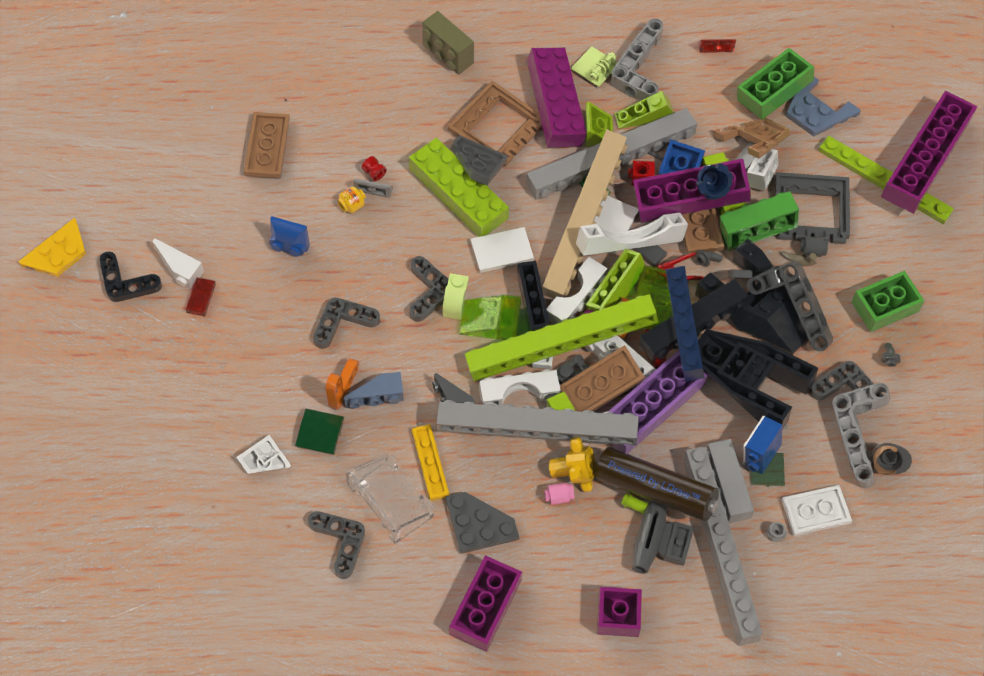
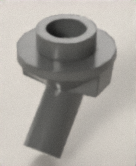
(704, 257)
(889, 357)

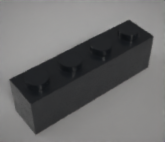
(532, 295)

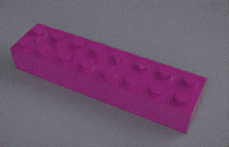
(928, 152)

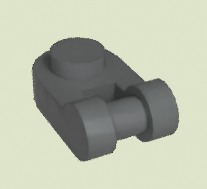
(566, 371)

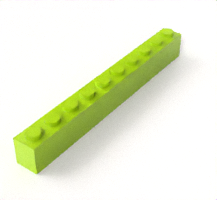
(561, 337)

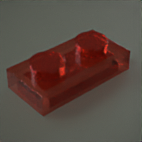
(200, 297)

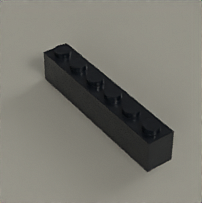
(706, 313)

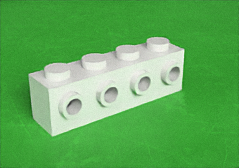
(612, 344)

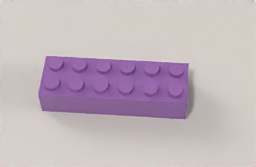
(657, 398)

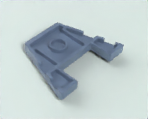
(814, 114)

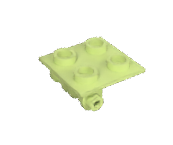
(595, 66)

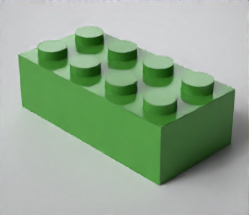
(775, 83)
(759, 220)

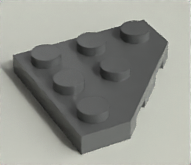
(478, 160)
(478, 523)

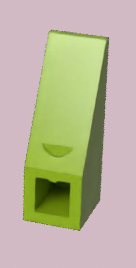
(644, 111)

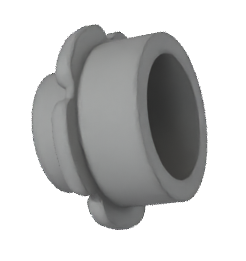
(781, 531)

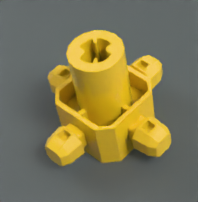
(577, 464)

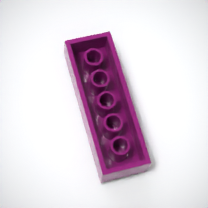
(556, 97)
(679, 193)

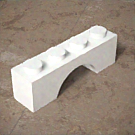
(590, 277)
(541, 384)

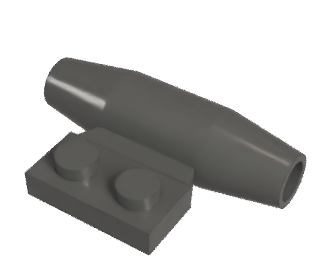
(657, 536)

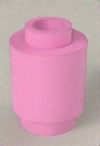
(559, 493)

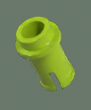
(634, 503)

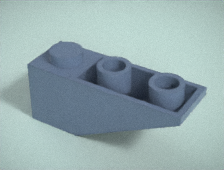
(380, 390)

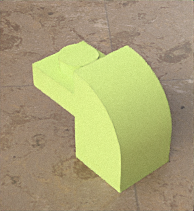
(455, 296)

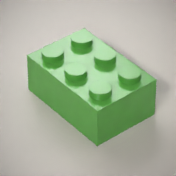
(887, 301)

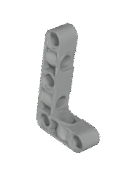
(624, 75)
(858, 402)

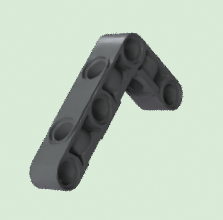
(799, 292)

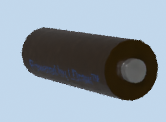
(657, 484)

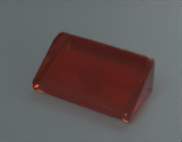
(717, 45)

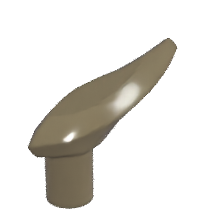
(806, 261)

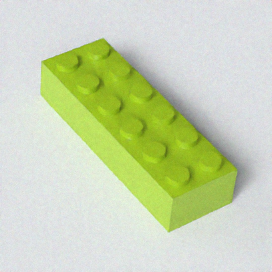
(452, 185)

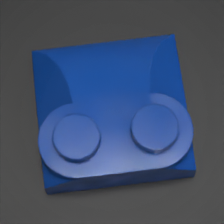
(681, 157)
(288, 237)

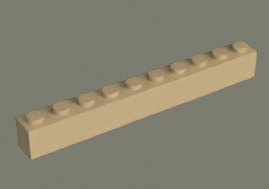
(584, 214)

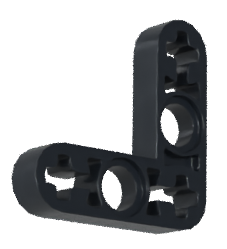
(118, 284)

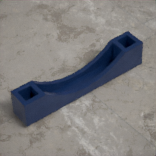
(684, 324)

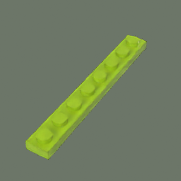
(879, 176)

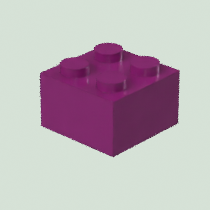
(619, 611)

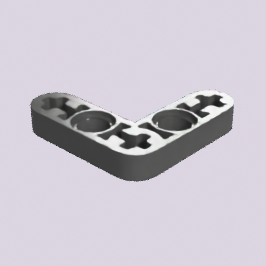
(435, 289)
(343, 313)
(849, 378)
(348, 539)

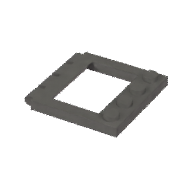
(819, 186)

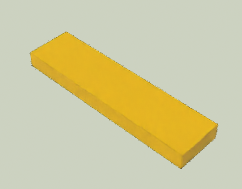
(430, 462)

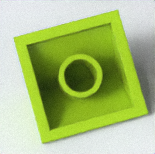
(596, 124)

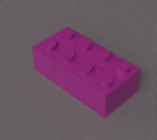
(485, 603)

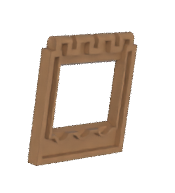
(481, 106)

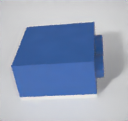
(762, 445)

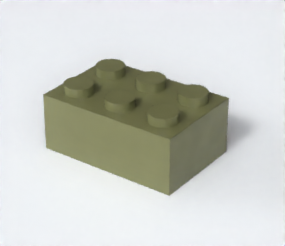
(448, 42)

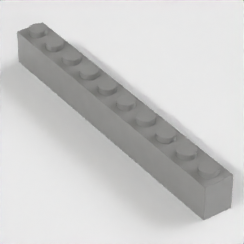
(640, 141)
(537, 423)
(725, 555)

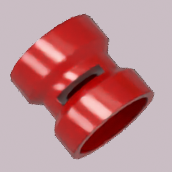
(372, 166)

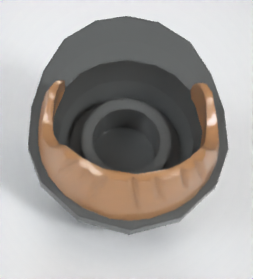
(891, 459)

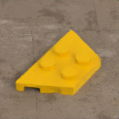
(57, 251)

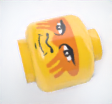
(351, 200)

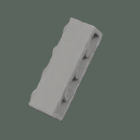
(730, 481)

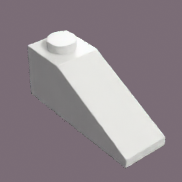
(181, 266)

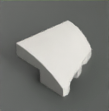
(263, 457)

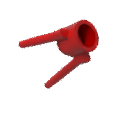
(670, 264)

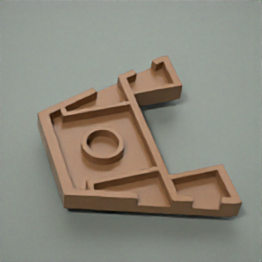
(764, 133)

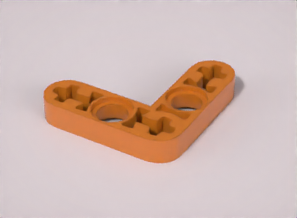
(338, 385)

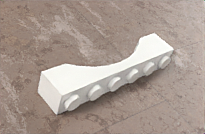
(664, 230)

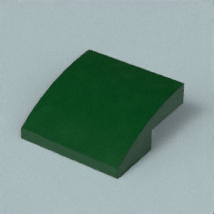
(319, 431)

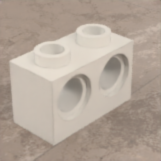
(762, 170)

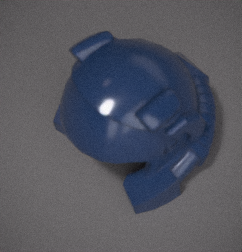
(714, 181)

